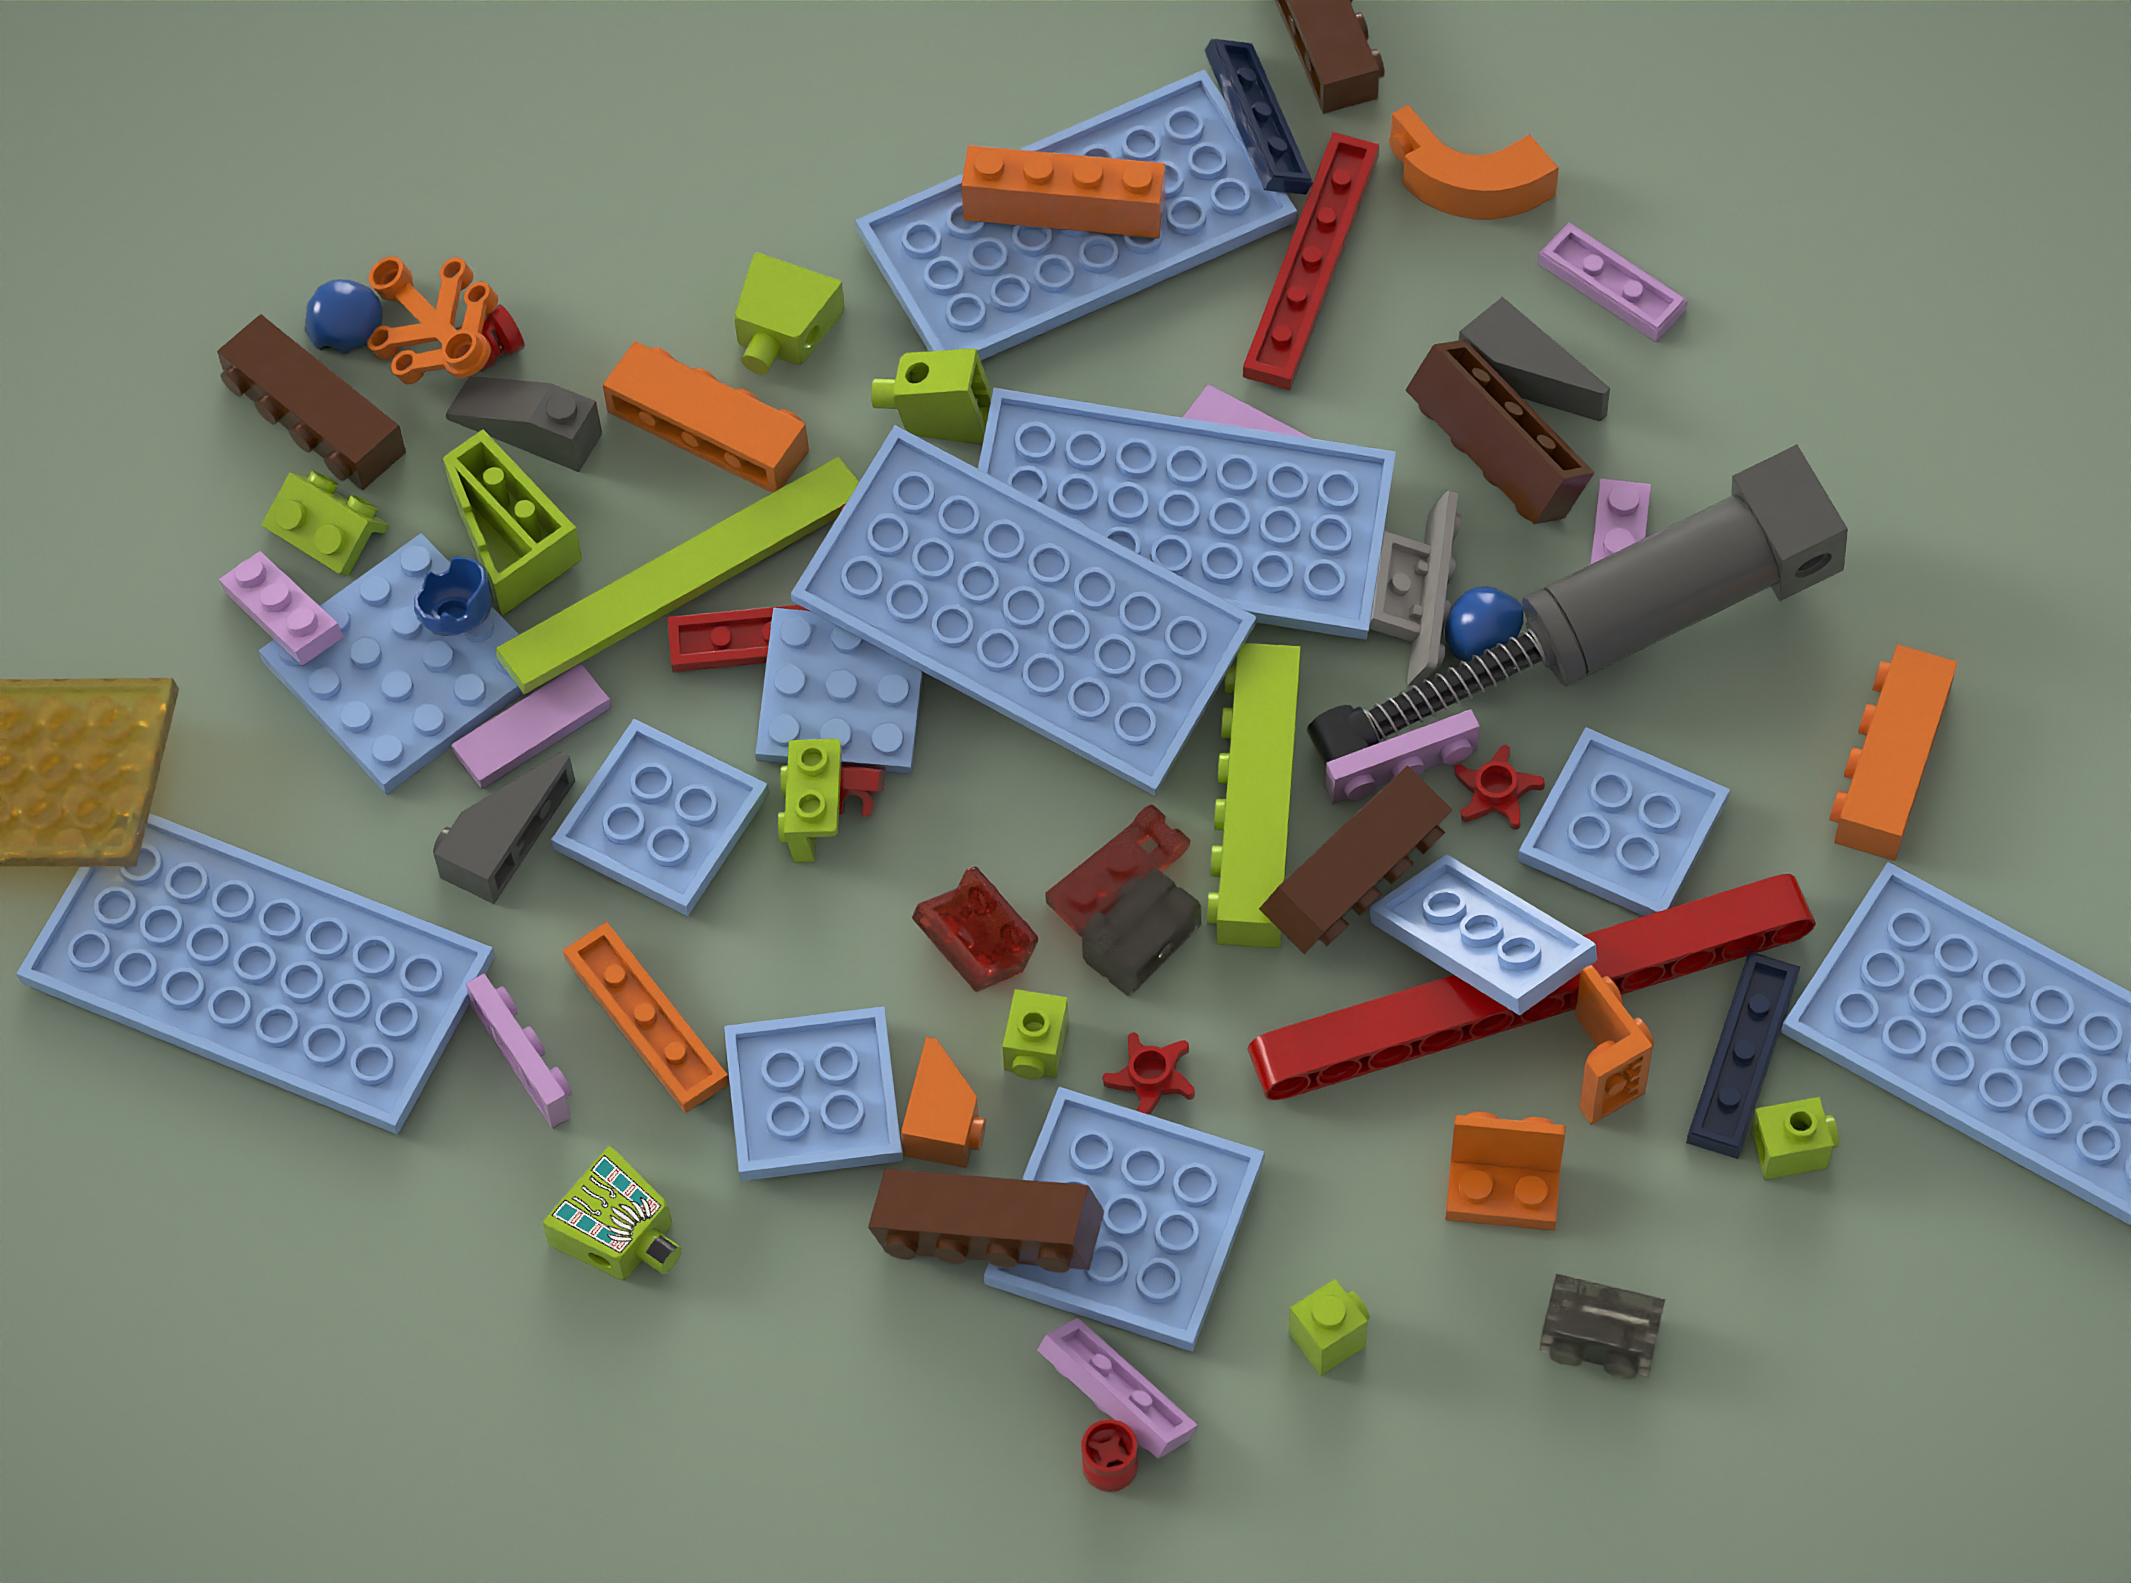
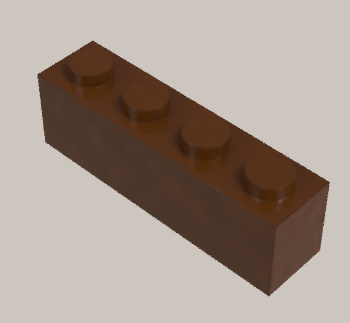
(1333, 51)
(310, 403)
(1499, 432)
(1355, 860)
(986, 1220)

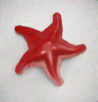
(1496, 788)
(1151, 1073)

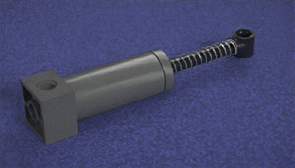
(1767, 534)

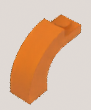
(1471, 184)

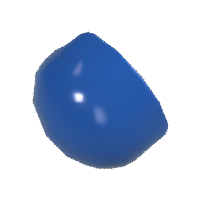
(342, 315)
(454, 599)
(1482, 621)

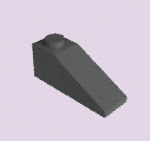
(1535, 362)
(530, 417)
(499, 831)

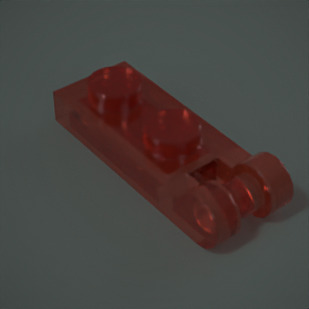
(1100, 878)

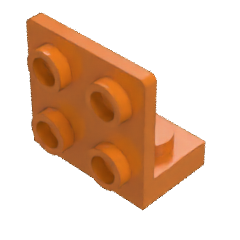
(1621, 1061)
(1505, 1171)

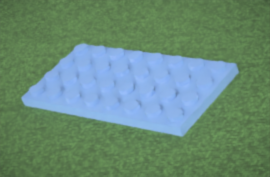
(1009, 282)
(1238, 510)
(1024, 609)
(261, 971)
(1980, 1034)

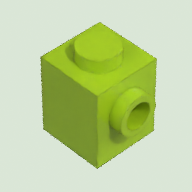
(1035, 1034)
(1793, 1137)
(1329, 1326)

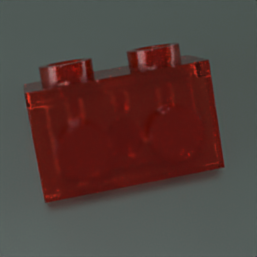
(977, 931)

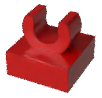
(860, 783)

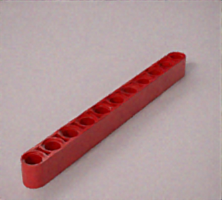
(1456, 1013)

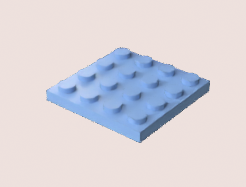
(391, 684)
(1166, 1220)

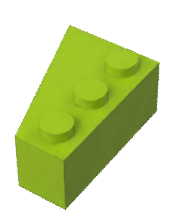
(509, 521)

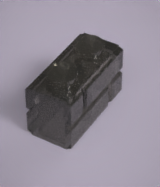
(1140, 930)
(1601, 1326)

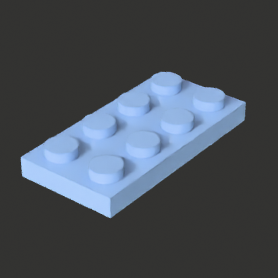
(1483, 934)

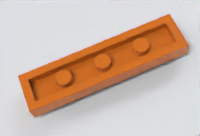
(646, 1017)

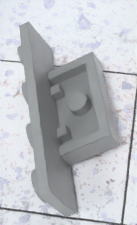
(1413, 588)

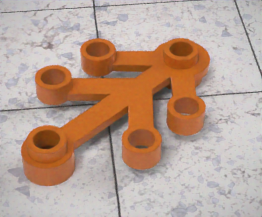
(462, 350)

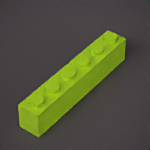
(1257, 794)

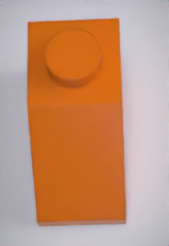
(941, 1112)

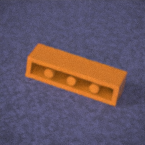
(1063, 191)
(706, 416)
(1894, 751)

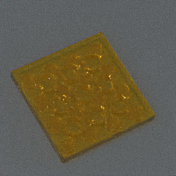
(80, 768)

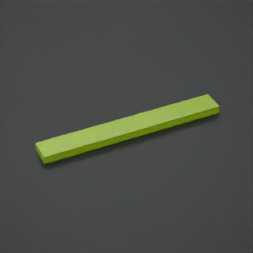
(677, 576)

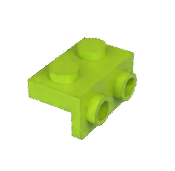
(322, 520)
(811, 794)

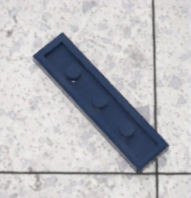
(1258, 117)
(1743, 1055)

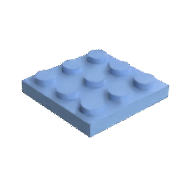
(837, 687)
(660, 817)
(1623, 824)
(812, 1093)

